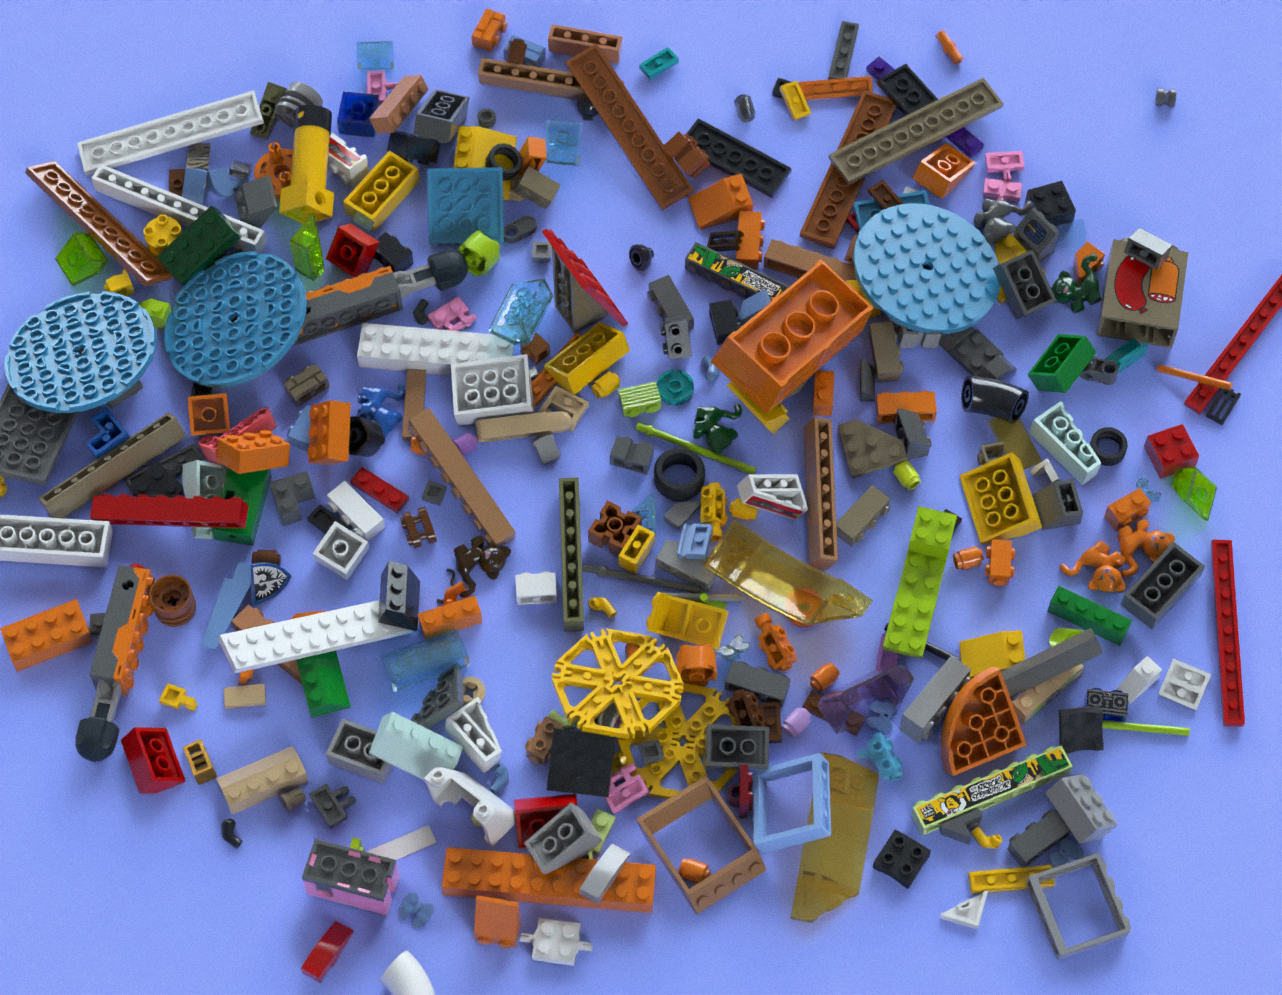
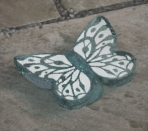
(732, 651)

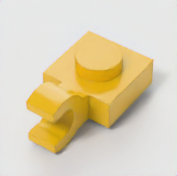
(175, 697)

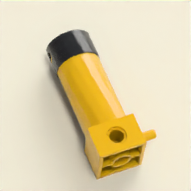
(309, 167)

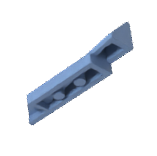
(226, 605)

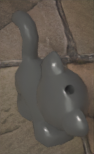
(992, 220)

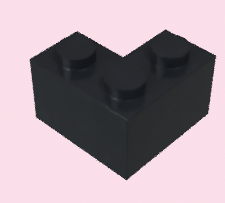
(413, 147)

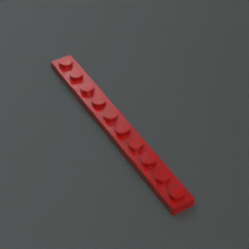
(1237, 347)
(1227, 633)

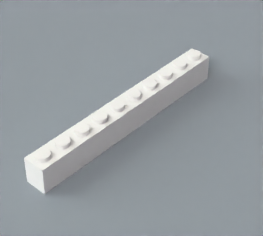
(163, 202)

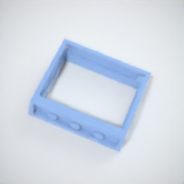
(821, 803)

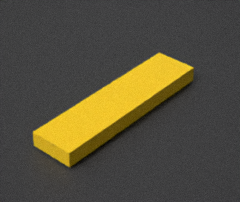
(1005, 879)

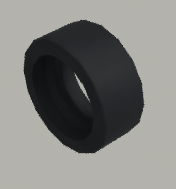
(508, 151)
(1117, 436)

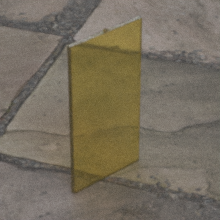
(1015, 441)

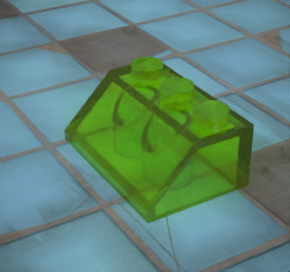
(307, 250)

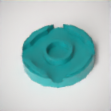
(675, 387)

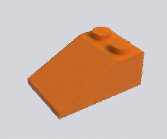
(943, 170)
(721, 202)
(497, 922)

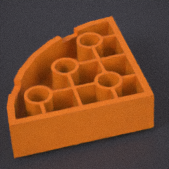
(980, 724)

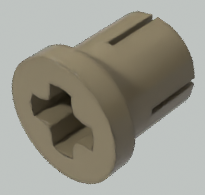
(292, 799)

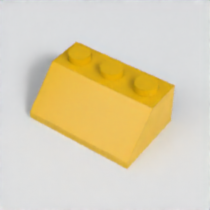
(772, 421)

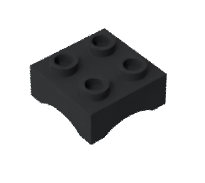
(1081, 729)
(901, 858)

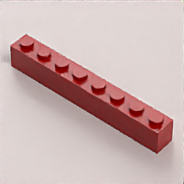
(170, 511)

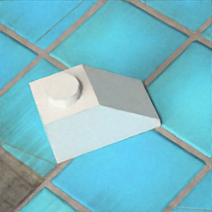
(1140, 679)

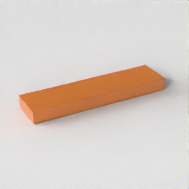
(836, 88)

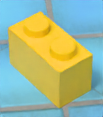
(636, 549)

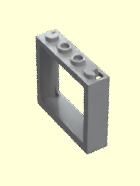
(1107, 886)

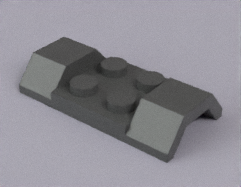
(976, 354)

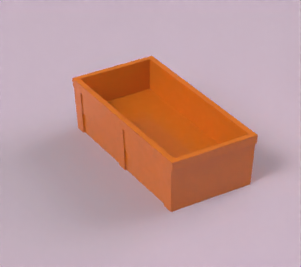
(793, 336)

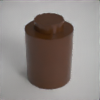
(516, 51)

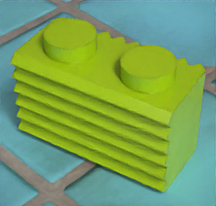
(639, 399)

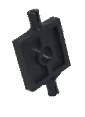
(158, 481)

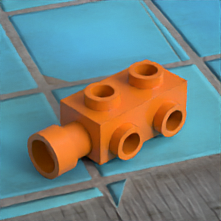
(775, 644)

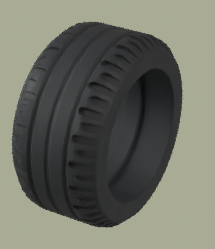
(683, 457)

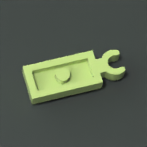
(603, 823)

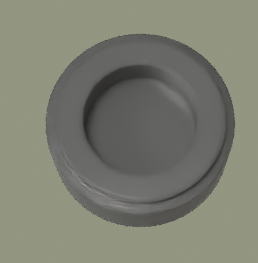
(486, 118)

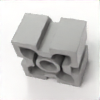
(909, 338)

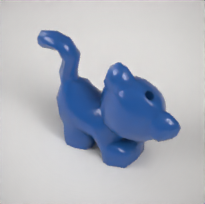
(372, 405)

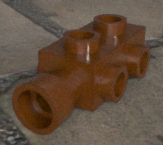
(745, 709)

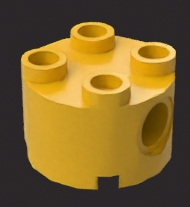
(161, 233)

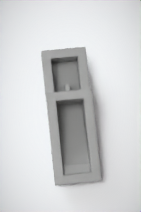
(604, 873)

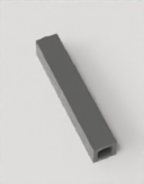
(1051, 662)

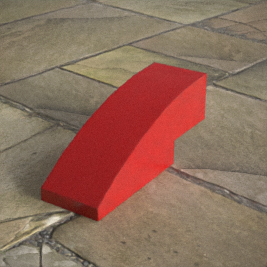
(326, 951)

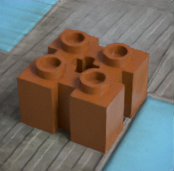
(687, 155)
(613, 528)

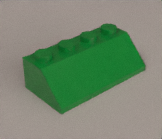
(323, 684)

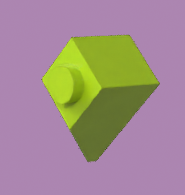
(157, 311)

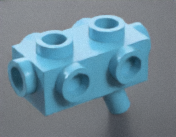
(882, 754)

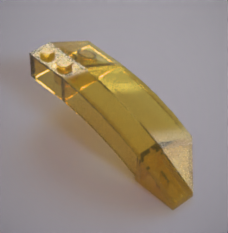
(782, 580)
(835, 864)

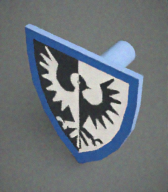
(267, 581)

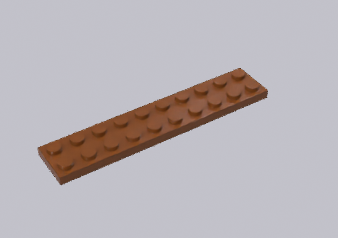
(629, 127)
(835, 197)
(99, 223)

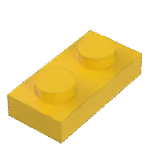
(795, 100)

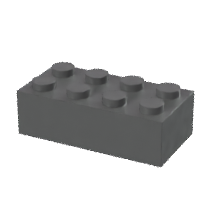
(441, 116)
(1162, 585)

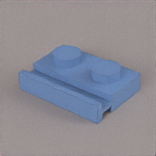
(695, 541)

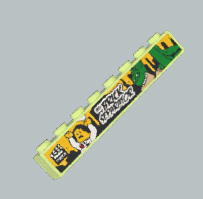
(992, 789)

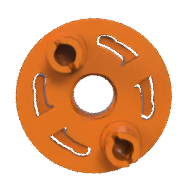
(277, 162)

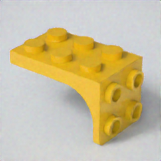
(687, 620)

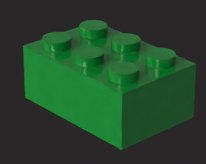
(1061, 363)

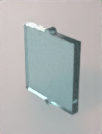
(1071, 234)

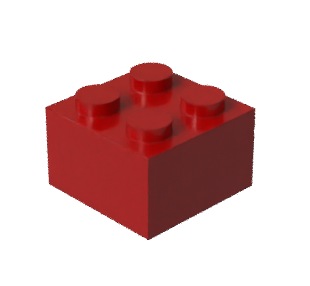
(352, 250)
(1171, 450)

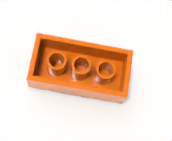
(46, 635)

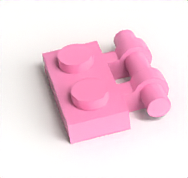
(449, 313)
(627, 792)

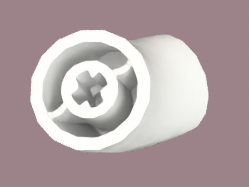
(407, 977)

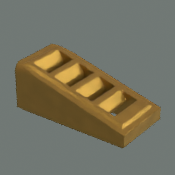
(204, 773)

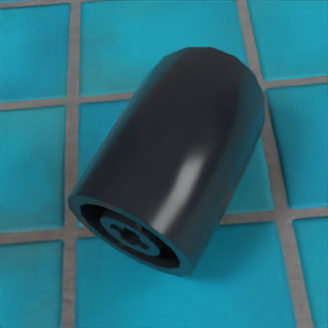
(993, 398)

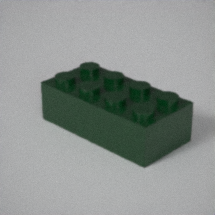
(199, 245)

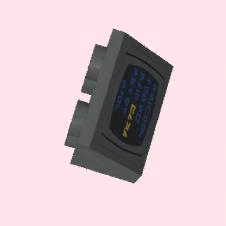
(1037, 234)

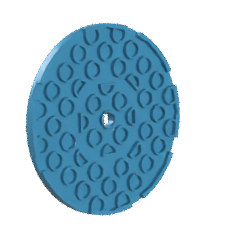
(892, 275)
(224, 353)
(57, 379)

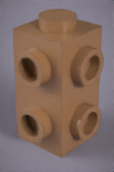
(539, 747)

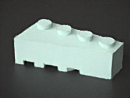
(1065, 443)

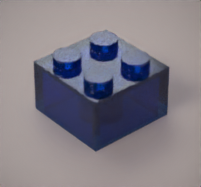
(355, 114)

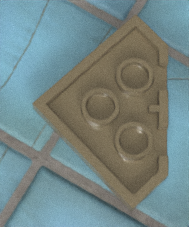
(870, 448)

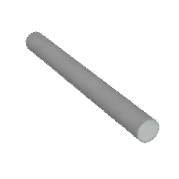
(711, 597)

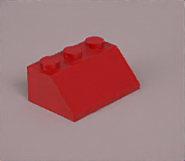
(152, 759)
(536, 812)

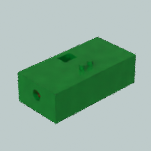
(253, 490)

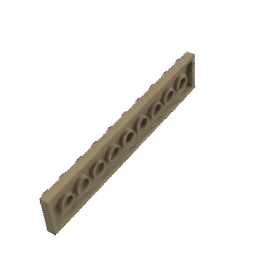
(915, 131)

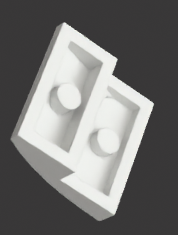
(1184, 684)

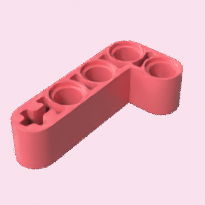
(259, 420)

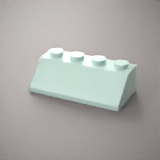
(413, 746)

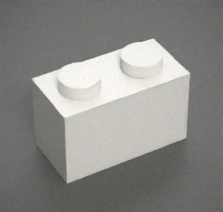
(536, 588)

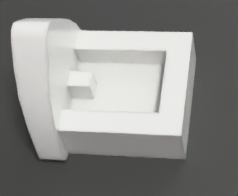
(1043, 467)

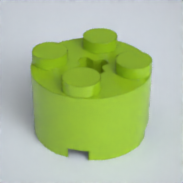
(480, 253)

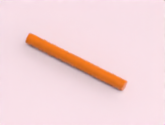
(1194, 377)

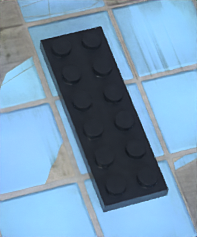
(737, 158)

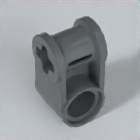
(1098, 371)

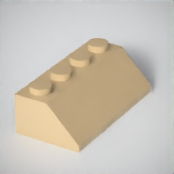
(262, 780)

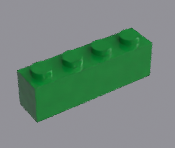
(1089, 615)

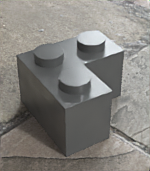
(290, 492)

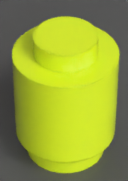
(907, 475)

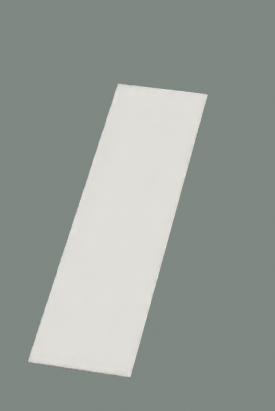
(406, 844)

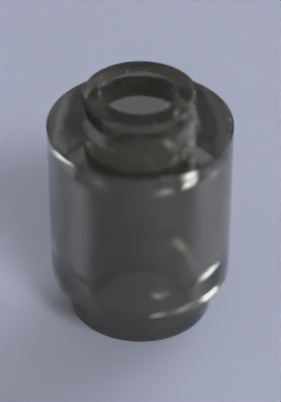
(745, 108)

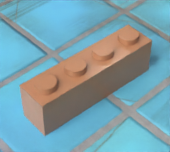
(574, 41)
(399, 104)

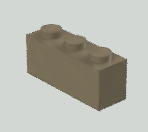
(885, 351)
(862, 516)

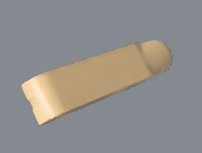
(522, 426)

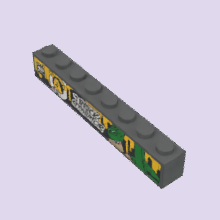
(730, 273)

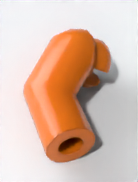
(452, 592)

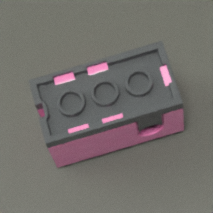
(350, 876)

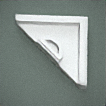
(968, 912)

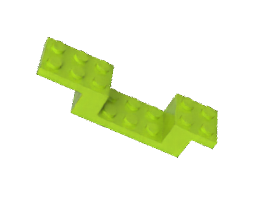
(920, 582)

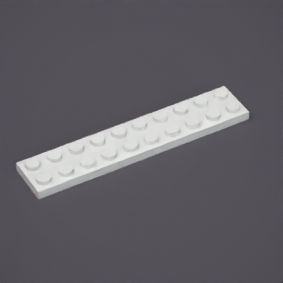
(170, 132)
(306, 637)

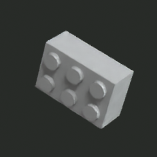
(351, 752)
(1081, 808)

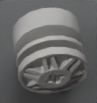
(295, 96)

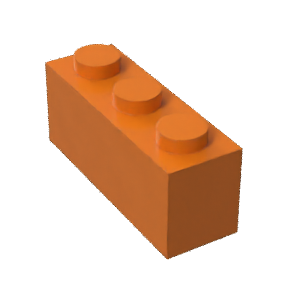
(751, 225)
(919, 402)
(450, 617)

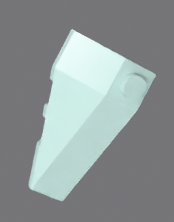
(203, 480)

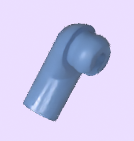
(713, 371)
(502, 778)

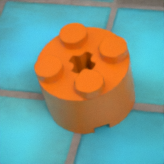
(696, 664)

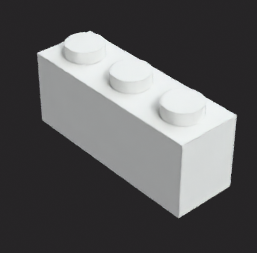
(355, 511)

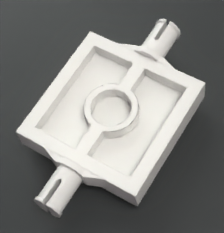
(556, 941)

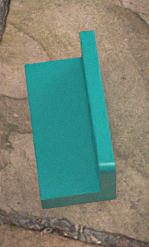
(1128, 354)

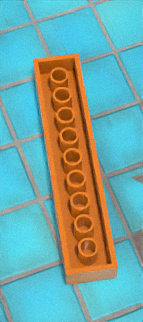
(519, 879)

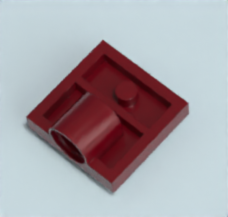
(744, 789)

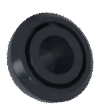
(586, 109)
(640, 256)

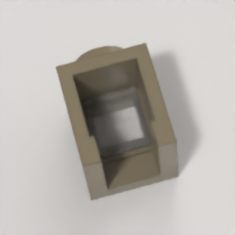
(990, 452)

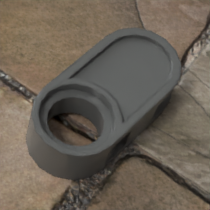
(523, 227)

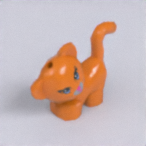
(1152, 543)
(1106, 576)

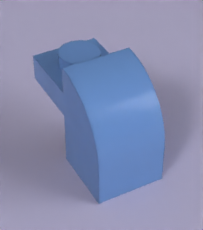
(220, 184)

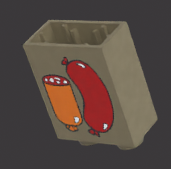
(1140, 299)

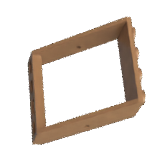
(724, 880)

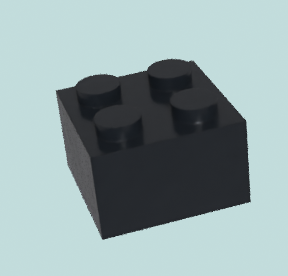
(1052, 202)

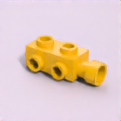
(713, 508)

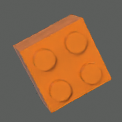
(209, 414)

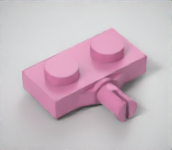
(378, 84)
(1004, 162)
(1002, 190)

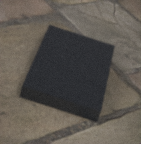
(906, 90)

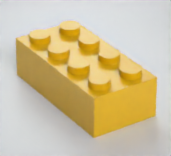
(382, 189)

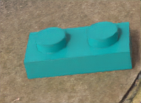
(659, 63)

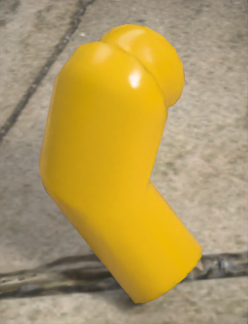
(602, 604)
(986, 841)

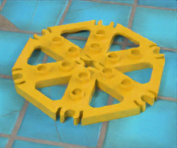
(622, 695)
(687, 755)

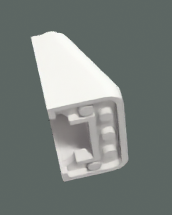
(489, 810)

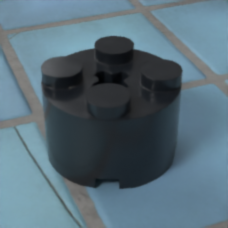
(365, 436)

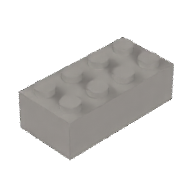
(934, 700)

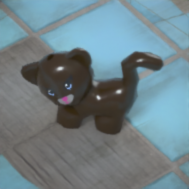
(489, 559)

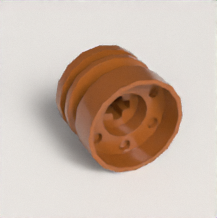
(170, 591)

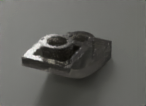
(240, 169)

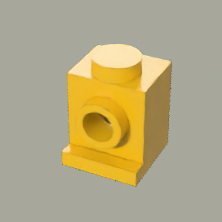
(120, 284)

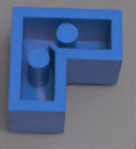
(109, 436)

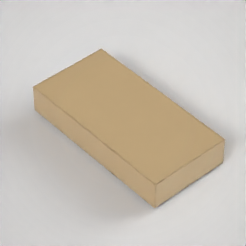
(244, 696)

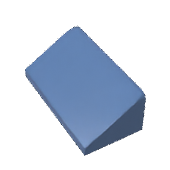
(194, 185)

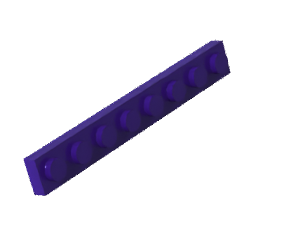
(961, 138)

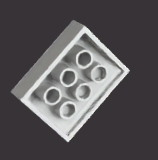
(491, 389)

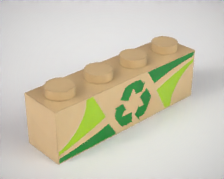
(1039, 696)

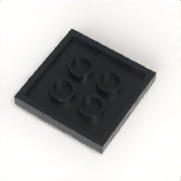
(580, 762)

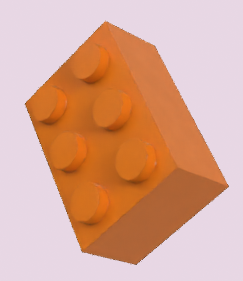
(329, 433)
(253, 452)

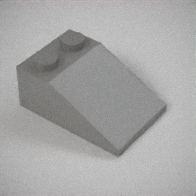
(563, 839)

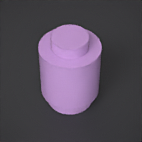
(796, 722)

